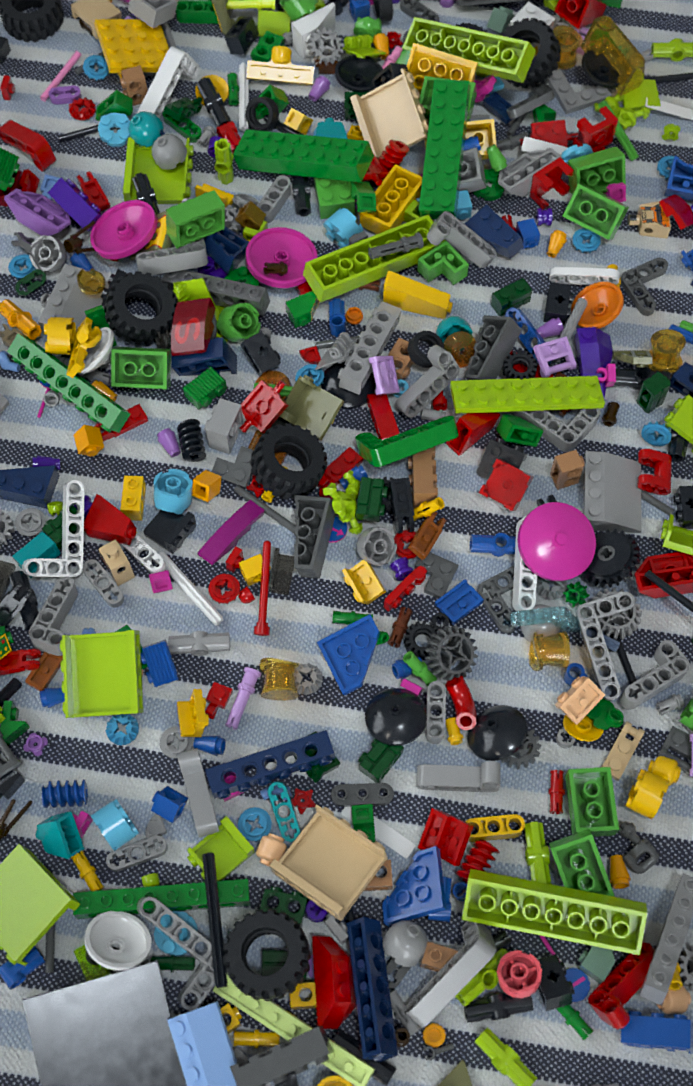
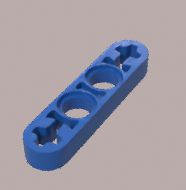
(531, 332)

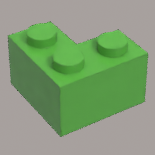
(444, 261)

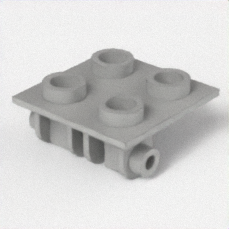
(338, 352)

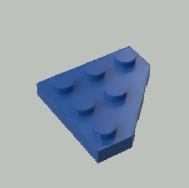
(350, 652)
(417, 890)

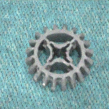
(627, 624)

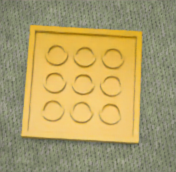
(131, 44)

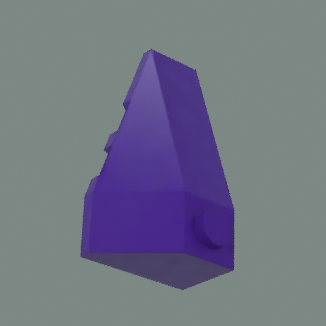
(593, 351)

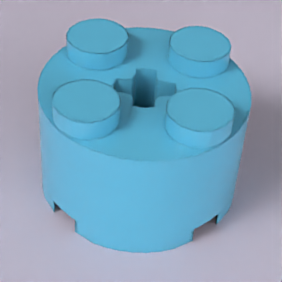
(342, 227)
(173, 491)
(115, 824)

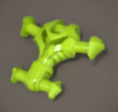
(625, 116)
(345, 503)

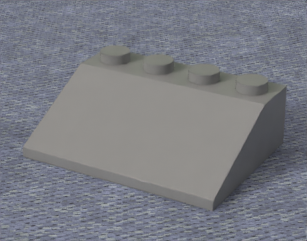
(68, 299)
(611, 492)

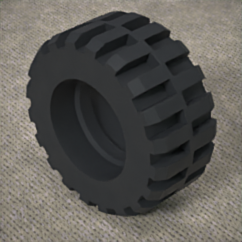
(31, 25)
(548, 54)
(143, 287)
(297, 443)
(242, 937)

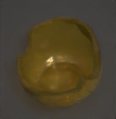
(90, 282)

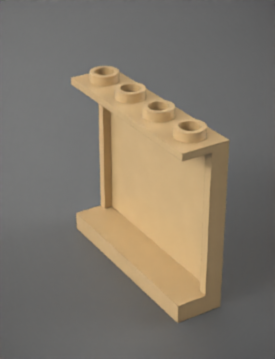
(391, 113)
(330, 863)

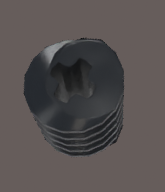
(191, 440)

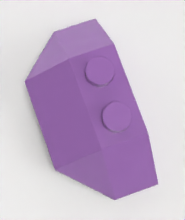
(37, 212)

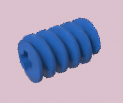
(64, 794)

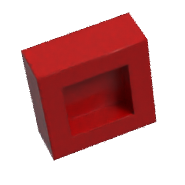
(7, 88)
(234, 558)

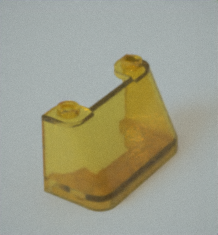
(608, 39)

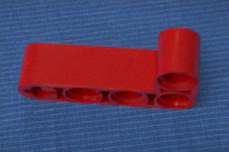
(28, 142)
(382, 416)
(620, 986)

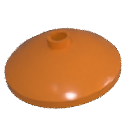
(603, 304)

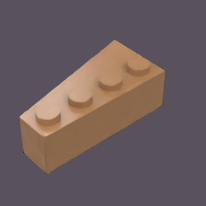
(423, 477)

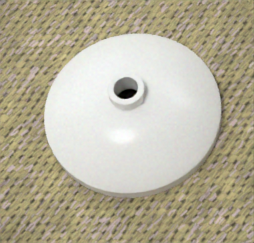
(100, 353)
(120, 932)

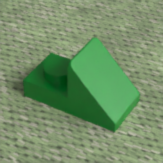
(543, 114)
(9, 727)

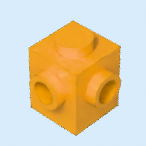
(88, 440)
(206, 485)

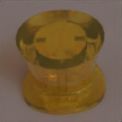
(569, 42)
(666, 350)
(549, 650)
(279, 679)

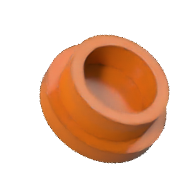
(354, 315)

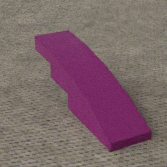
(230, 532)

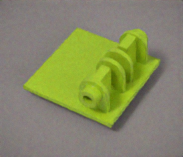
(361, 46)
(191, 290)

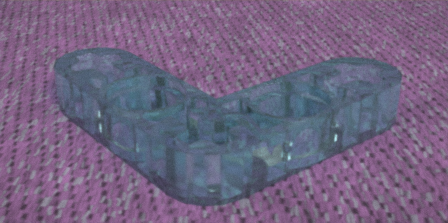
(559, 616)

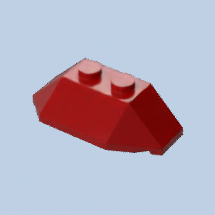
(672, 568)
(332, 982)

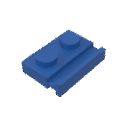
(459, 602)

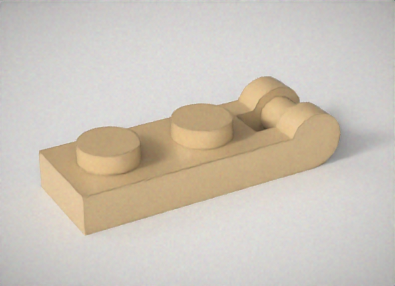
(623, 750)

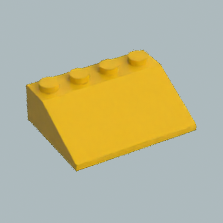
(435, 63)

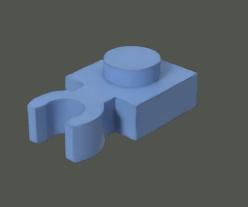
(47, 184)

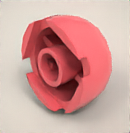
(519, 974)

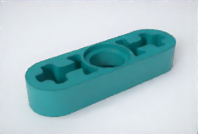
(294, 825)

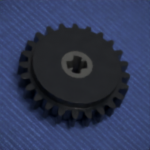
(613, 559)

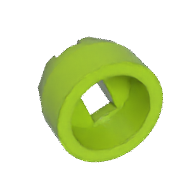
(54, 507)
(150, 880)

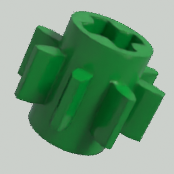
(580, 590)

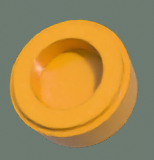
(434, 1035)

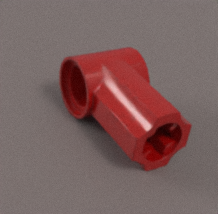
(229, 132)

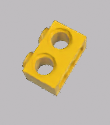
(133, 497)

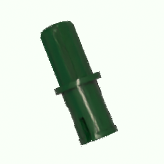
(175, 963)

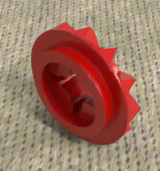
(84, 113)
(399, 539)
(219, 582)

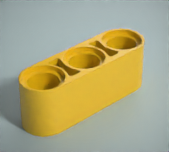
(501, 822)

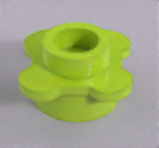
(671, 128)

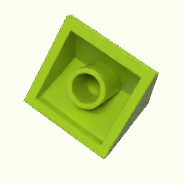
(273, 21)

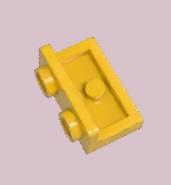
(363, 582)
(192, 715)

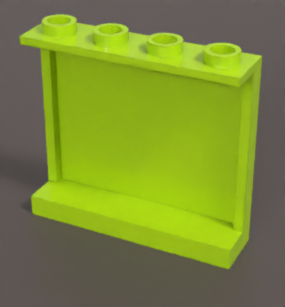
(169, 185)
(102, 674)
(28, 903)

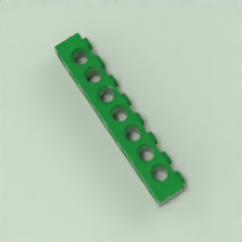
(115, 416)
(175, 897)

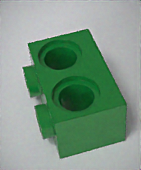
(263, 50)

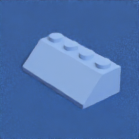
(204, 1047)

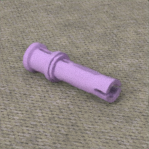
(245, 689)

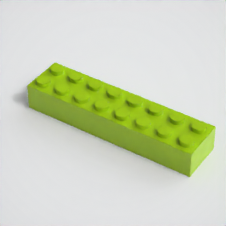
(494, 53)
(352, 266)
(555, 911)

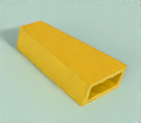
(415, 296)

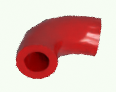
(463, 703)

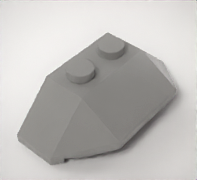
(519, 173)

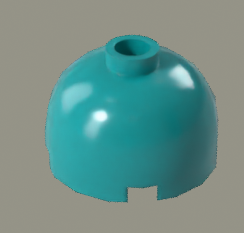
(145, 128)
(450, 325)

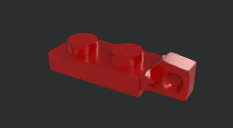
(339, 467)

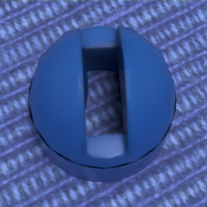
(457, 889)

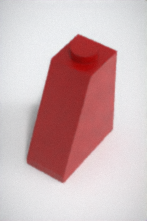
(472, 428)
(108, 522)

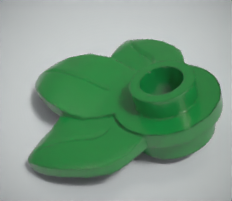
(606, 715)

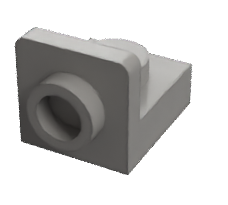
(338, 929)

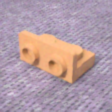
(579, 699)

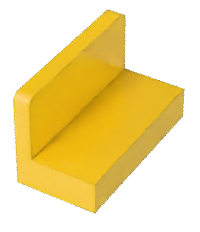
(226, 198)

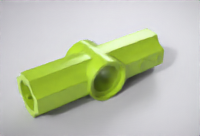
(675, 49)
(224, 161)
(537, 852)
(481, 982)
(505, 1059)

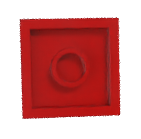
(599, 134)
(550, 178)
(506, 484)

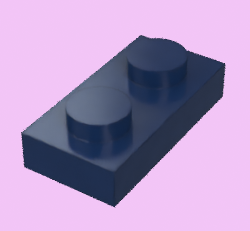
(498, 107)

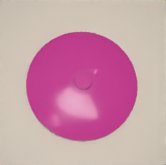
(123, 229)
(276, 246)
(556, 541)

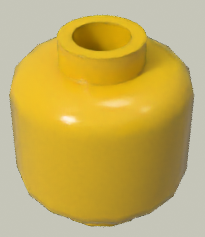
(665, 768)

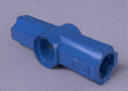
(488, 544)

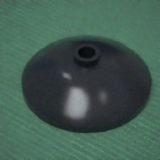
(599, 70)
(356, 73)
(350, 399)
(400, 726)
(502, 738)

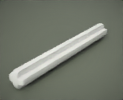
(243, 97)
(191, 590)

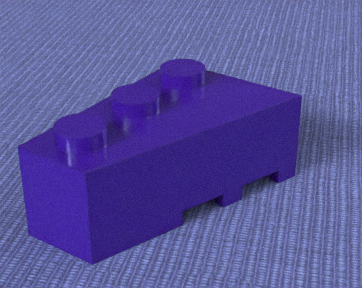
(75, 202)

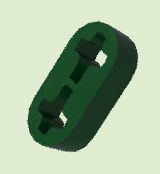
(27, 280)

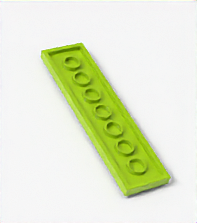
(526, 394)

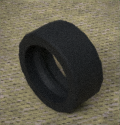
(384, 10)
(251, 113)
(414, 352)

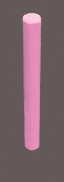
(61, 75)

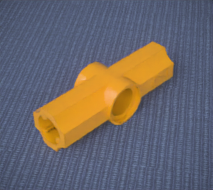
(20, 319)

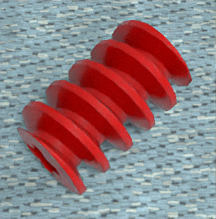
(393, 154)
(477, 859)

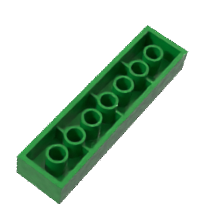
(444, 148)
(304, 155)

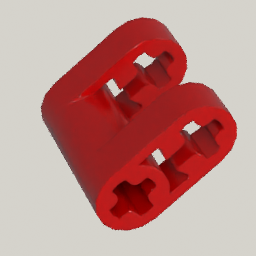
(661, 480)

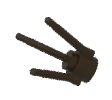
(74, 243)
(4, 831)

